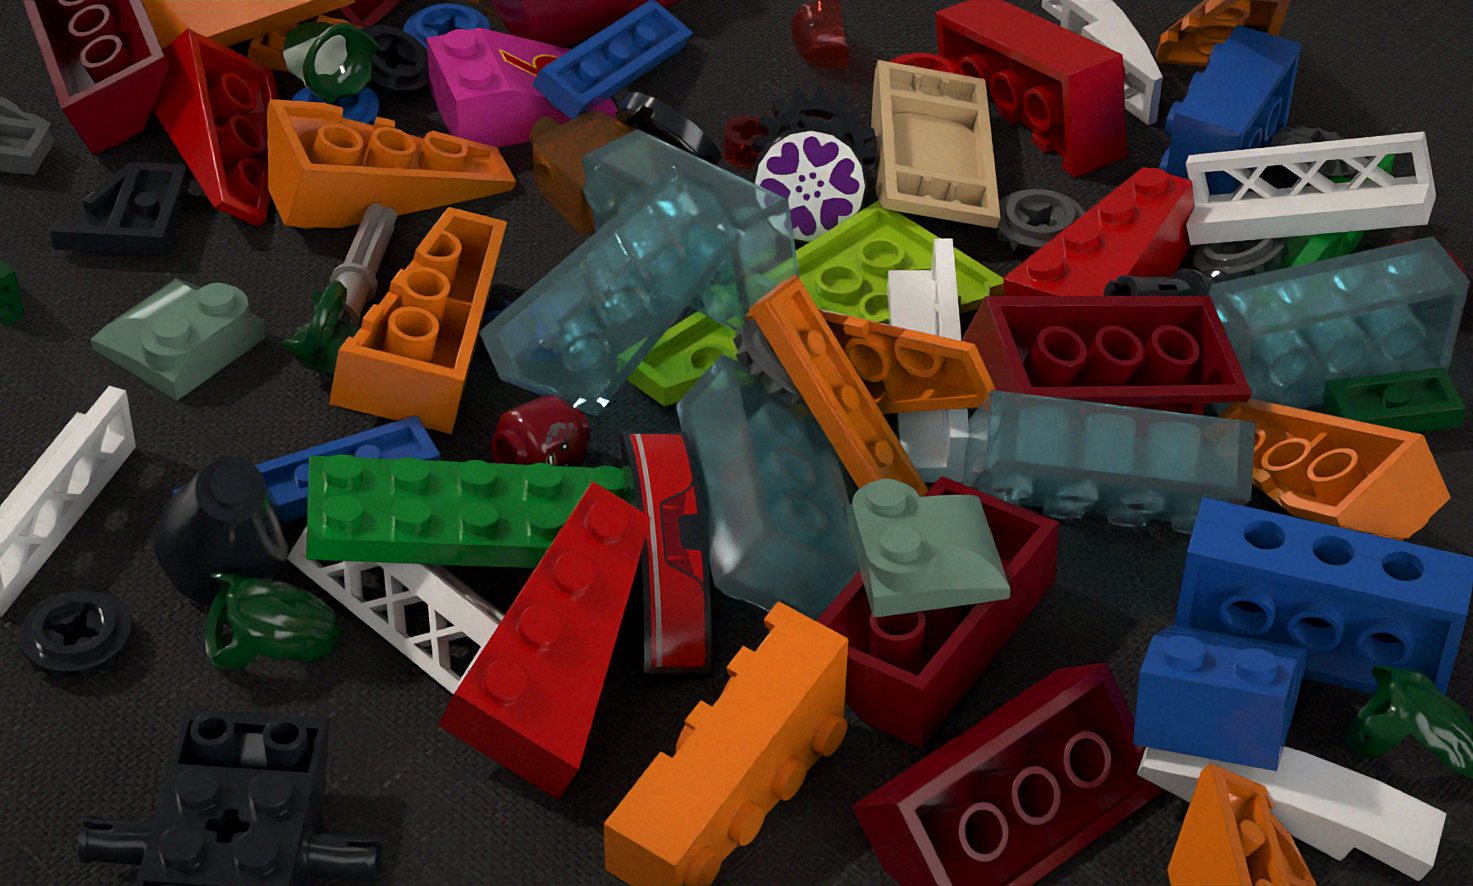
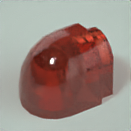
(820, 34)

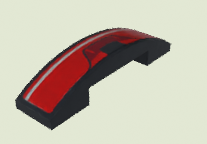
(674, 558)

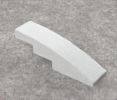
(1109, 26)
(1324, 806)

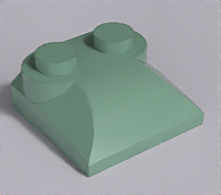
(181, 335)
(923, 549)

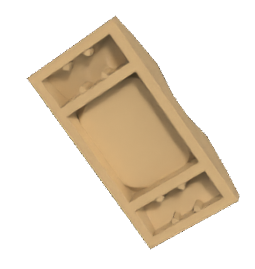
(934, 145)

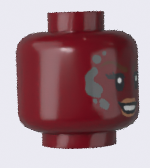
(542, 433)

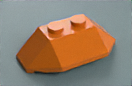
(1234, 837)

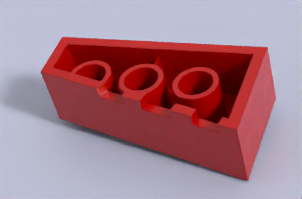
(1043, 77)
(1129, 232)
(546, 662)

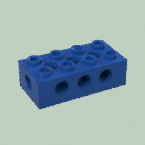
(1328, 590)

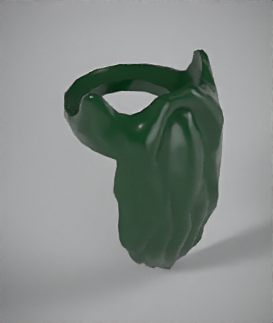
(330, 58)
(319, 341)
(267, 621)
(1414, 710)

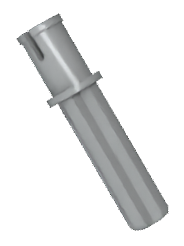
(364, 260)

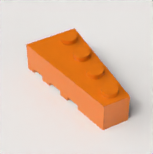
(425, 330)
(734, 757)

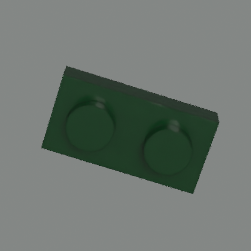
(1398, 400)

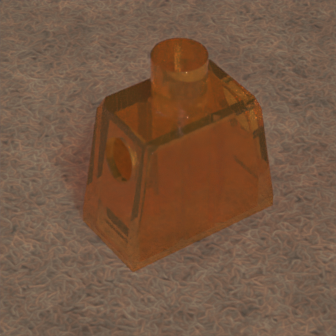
(559, 162)

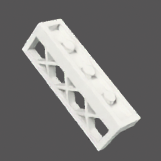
(1315, 208)
(929, 304)
(61, 489)
(430, 583)

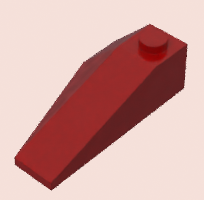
(217, 119)

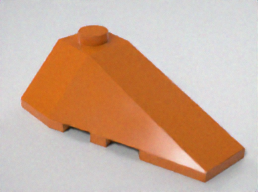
(231, 20)
(1212, 22)
(334, 167)
(910, 367)
(1342, 469)

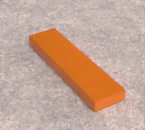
(832, 387)

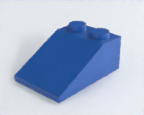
(1218, 695)

